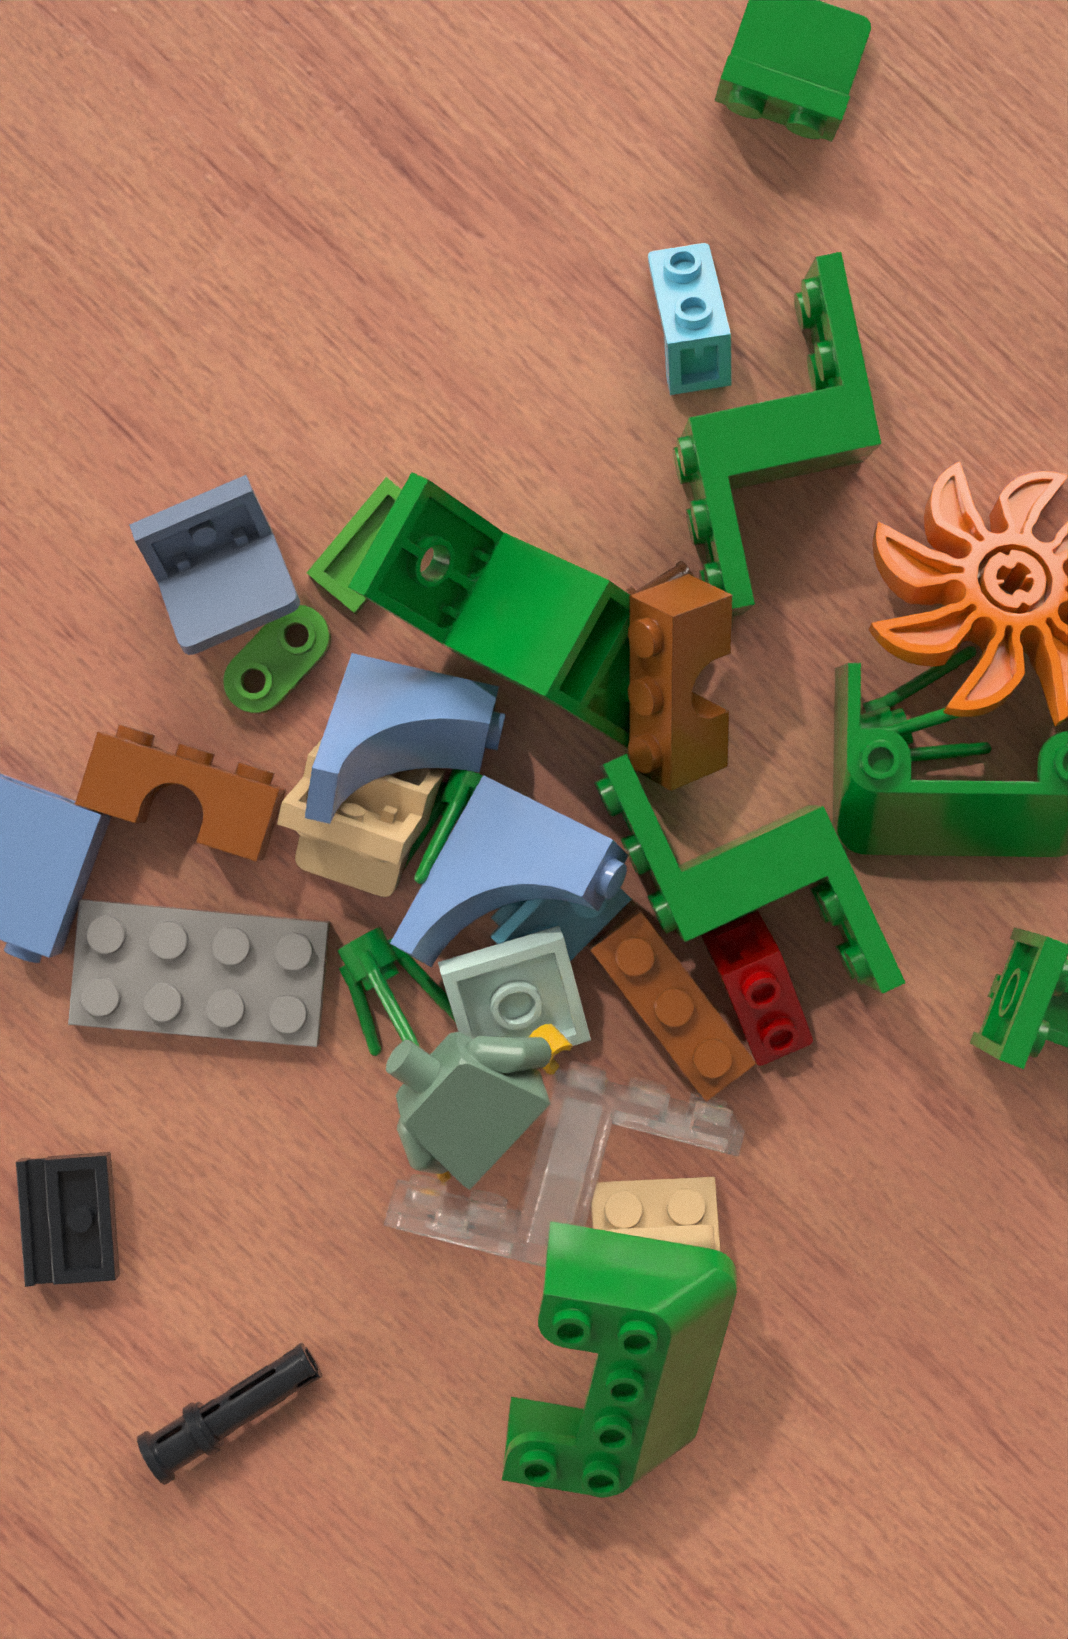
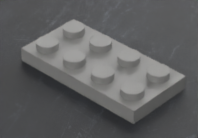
(199, 973)

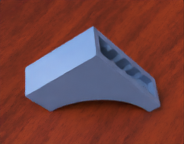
(399, 721)
(506, 854)
(44, 866)

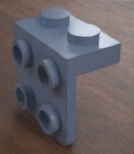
(216, 565)

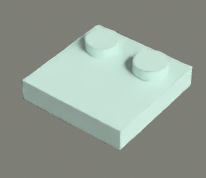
(516, 989)

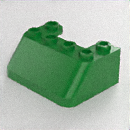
(657, 1332)

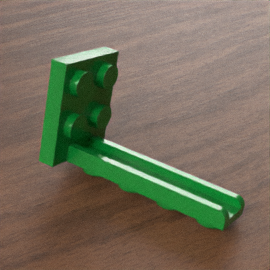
(1027, 1000)

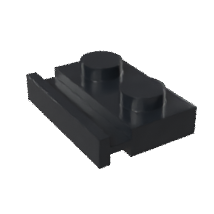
(67, 1219)

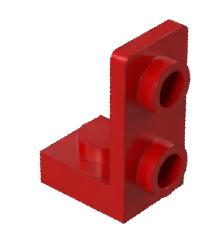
(758, 988)

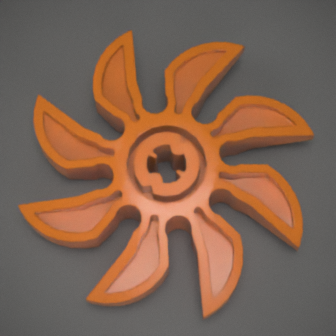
(968, 580)

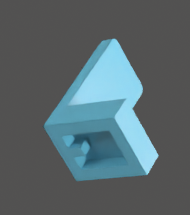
(691, 318)

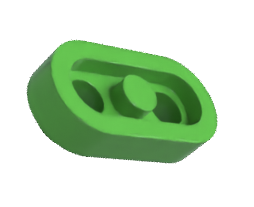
(279, 662)

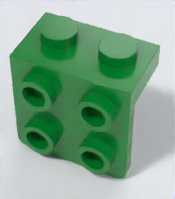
(794, 64)

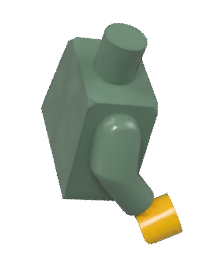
(471, 1098)

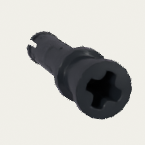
(205, 1426)

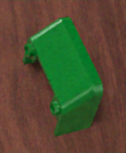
(890, 814)

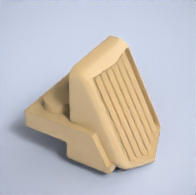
(369, 831)
(660, 1210)

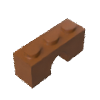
(671, 640)
(129, 773)
(671, 1004)

